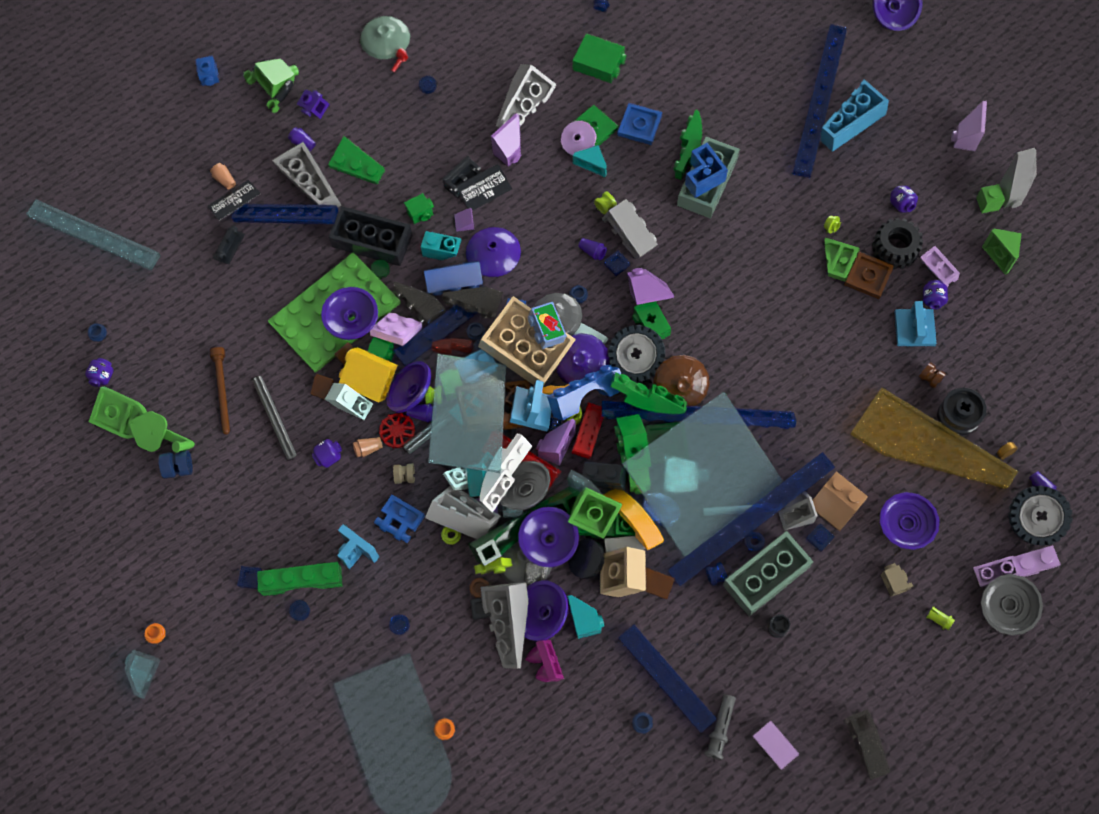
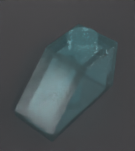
(140, 671)

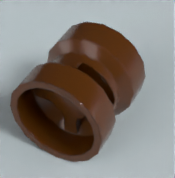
(932, 375)

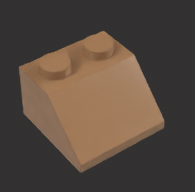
(838, 501)

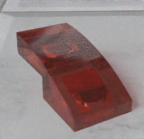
(447, 346)

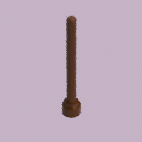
(217, 355)

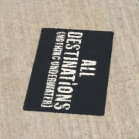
(484, 187)
(233, 199)

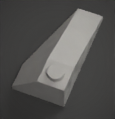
(508, 617)

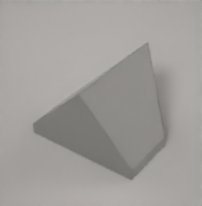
(798, 512)

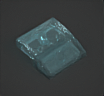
(579, 482)

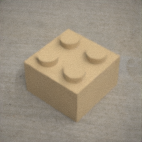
(623, 572)

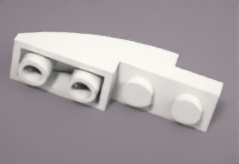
(497, 484)

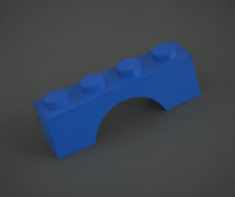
(566, 401)

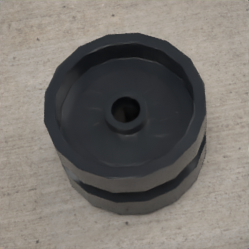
(962, 411)

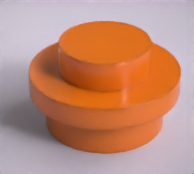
(154, 633)
(444, 729)

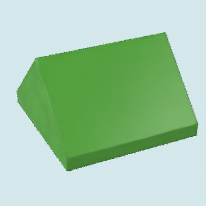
(1003, 248)
(594, 512)

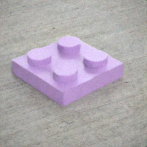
(396, 329)

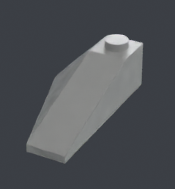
(525, 93)
(1019, 178)

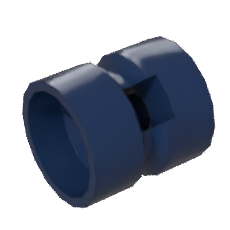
(172, 464)

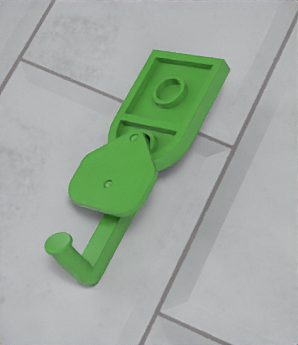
(131, 420)

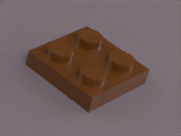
(869, 275)

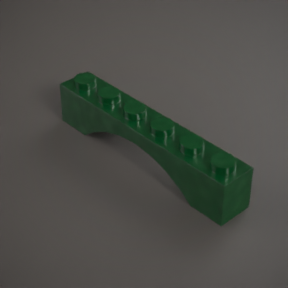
(503, 537)

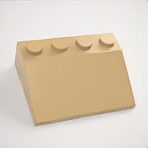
(514, 344)

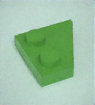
(839, 258)

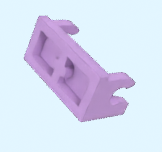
(940, 266)
(776, 745)

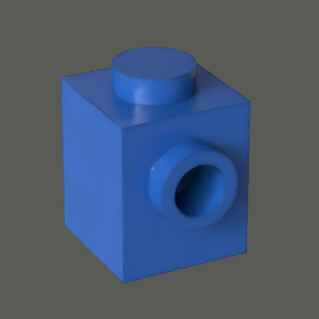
(207, 70)

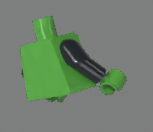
(275, 79)

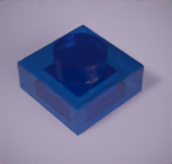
(616, 263)
(820, 537)
(248, 577)

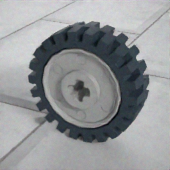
(643, 339)
(1038, 531)

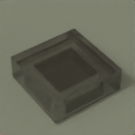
(533, 573)

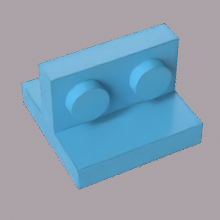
(915, 326)
(531, 407)
(354, 548)

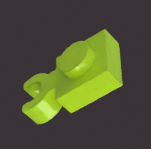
(496, 566)

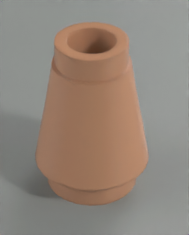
(223, 176)
(366, 446)

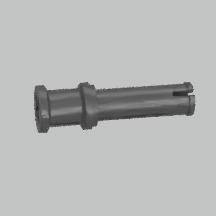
(718, 737)

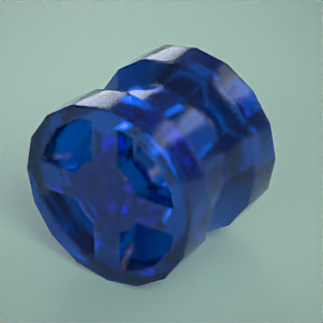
(716, 573)

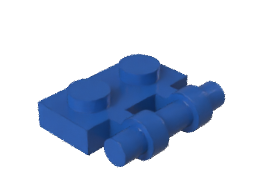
(402, 513)

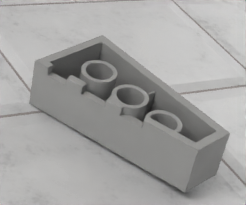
(304, 172)

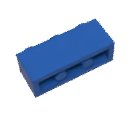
(453, 277)

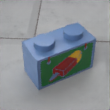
(546, 325)

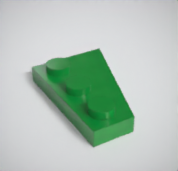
(355, 162)

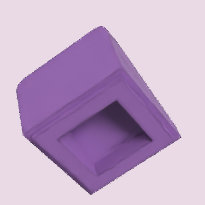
(464, 220)

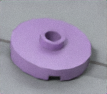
(574, 129)

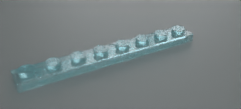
(93, 234)

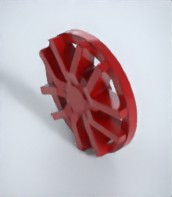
(396, 430)

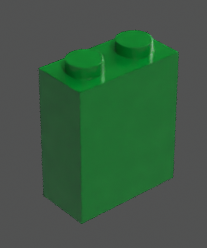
(599, 58)

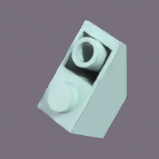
(348, 400)

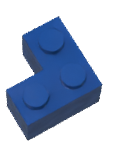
(708, 171)

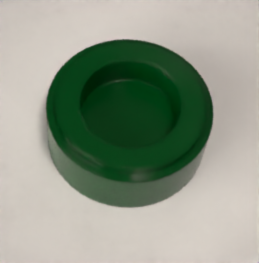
(380, 269)

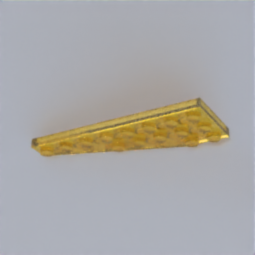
(914, 437)

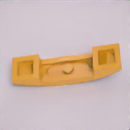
(637, 518)

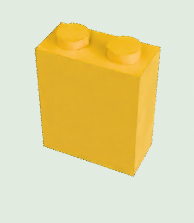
(367, 374)

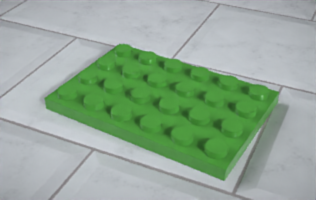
(301, 319)

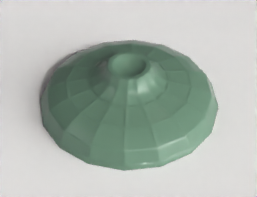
(384, 37)

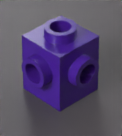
(311, 100)

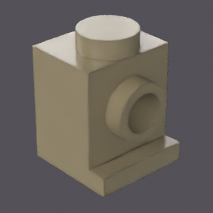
(895, 580)

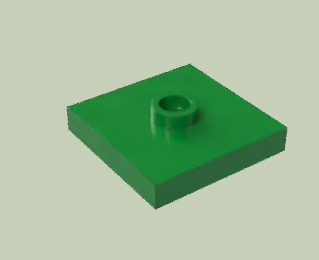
(603, 125)

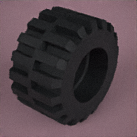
(900, 230)

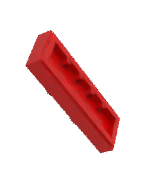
(588, 431)

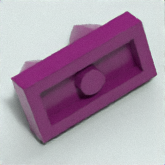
(545, 653)

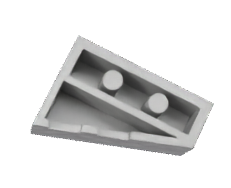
(631, 229)
(462, 513)

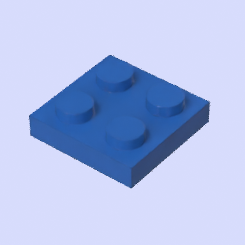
(640, 124)

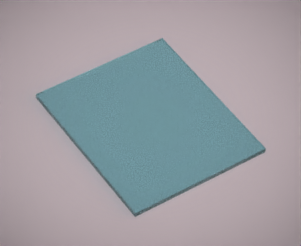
(703, 473)

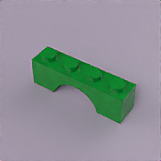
(285, 579)

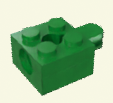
(630, 436)

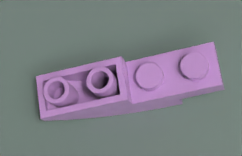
(1021, 565)

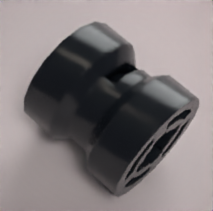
(781, 623)

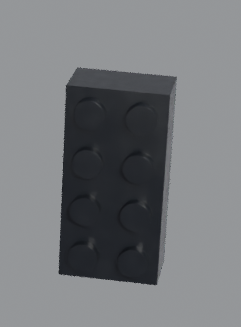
(370, 235)

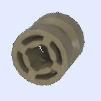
(403, 473)

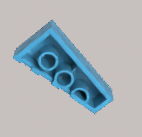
(854, 116)

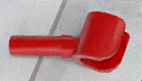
(402, 57)

